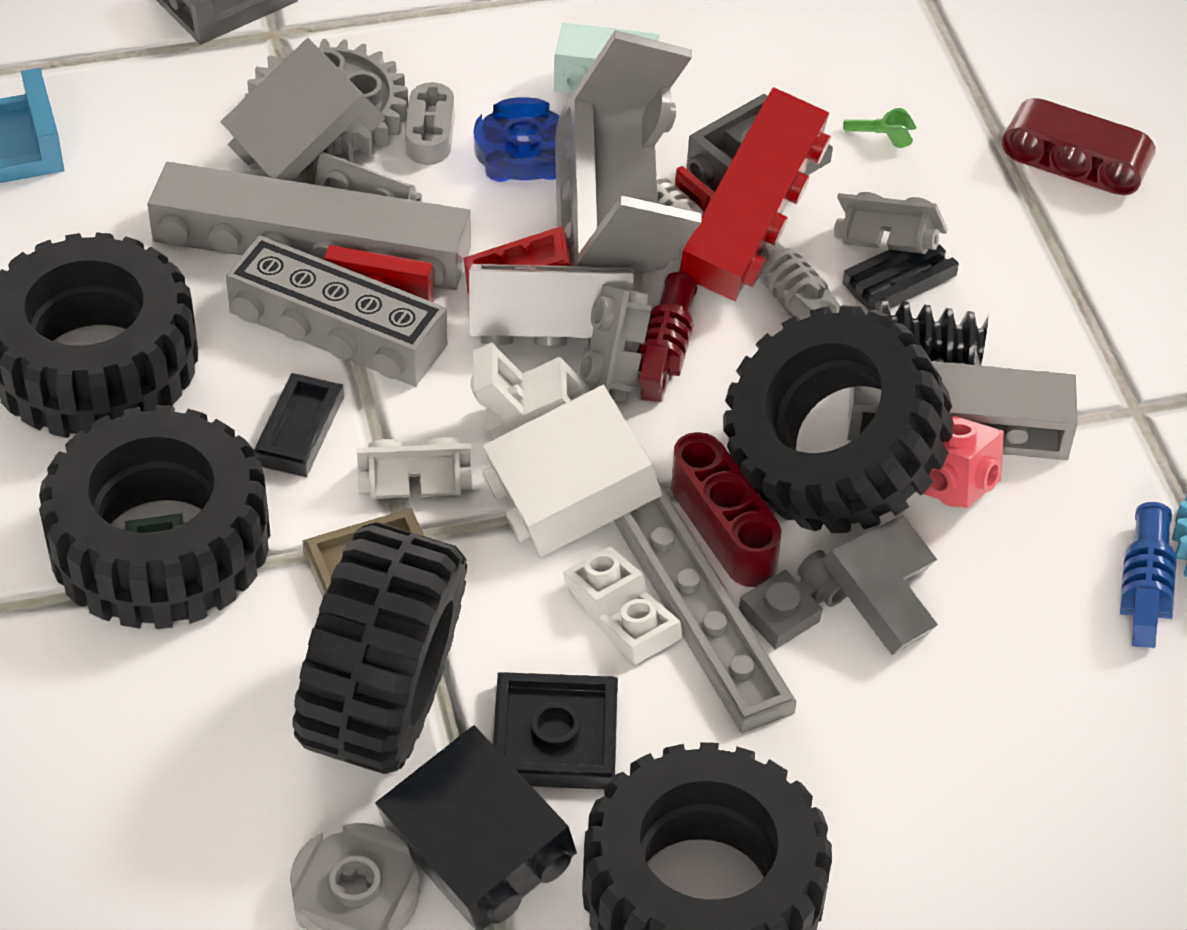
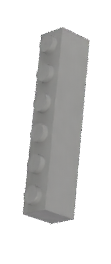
(231, 209)

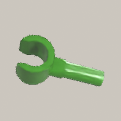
(894, 124)

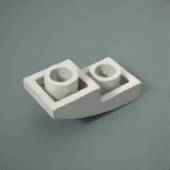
(618, 604)

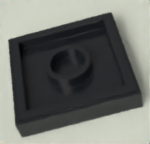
(557, 728)

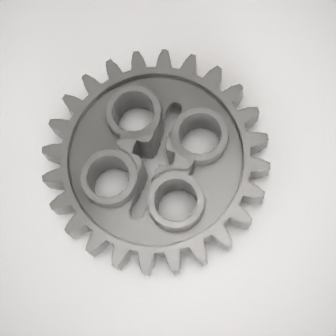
(374, 79)

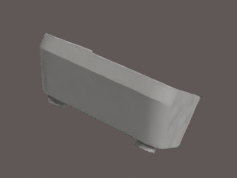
(610, 158)

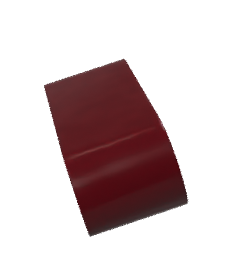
(1079, 146)
(725, 509)

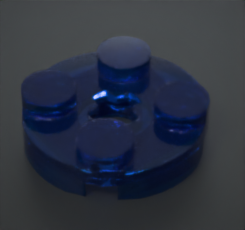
(498, 144)

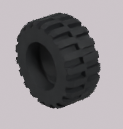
(88, 285)
(803, 368)
(163, 572)
(379, 647)
(705, 798)

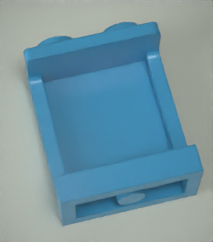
(28, 132)

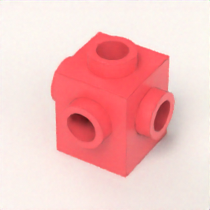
(970, 466)

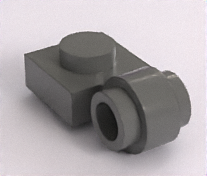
(787, 608)

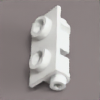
(393, 464)

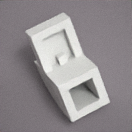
(516, 396)

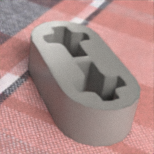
(422, 122)

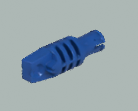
(1149, 573)

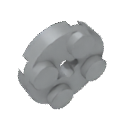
(358, 850)

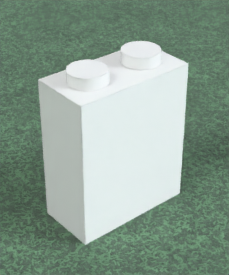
(570, 471)

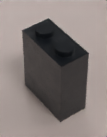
(478, 829)

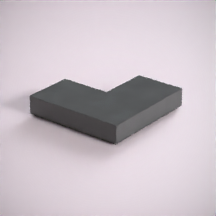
(874, 578)

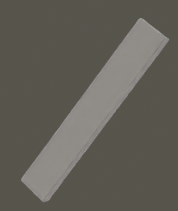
(708, 615)

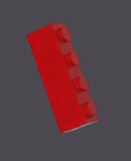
(754, 194)

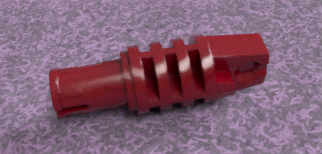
(667, 336)

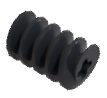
(943, 338)

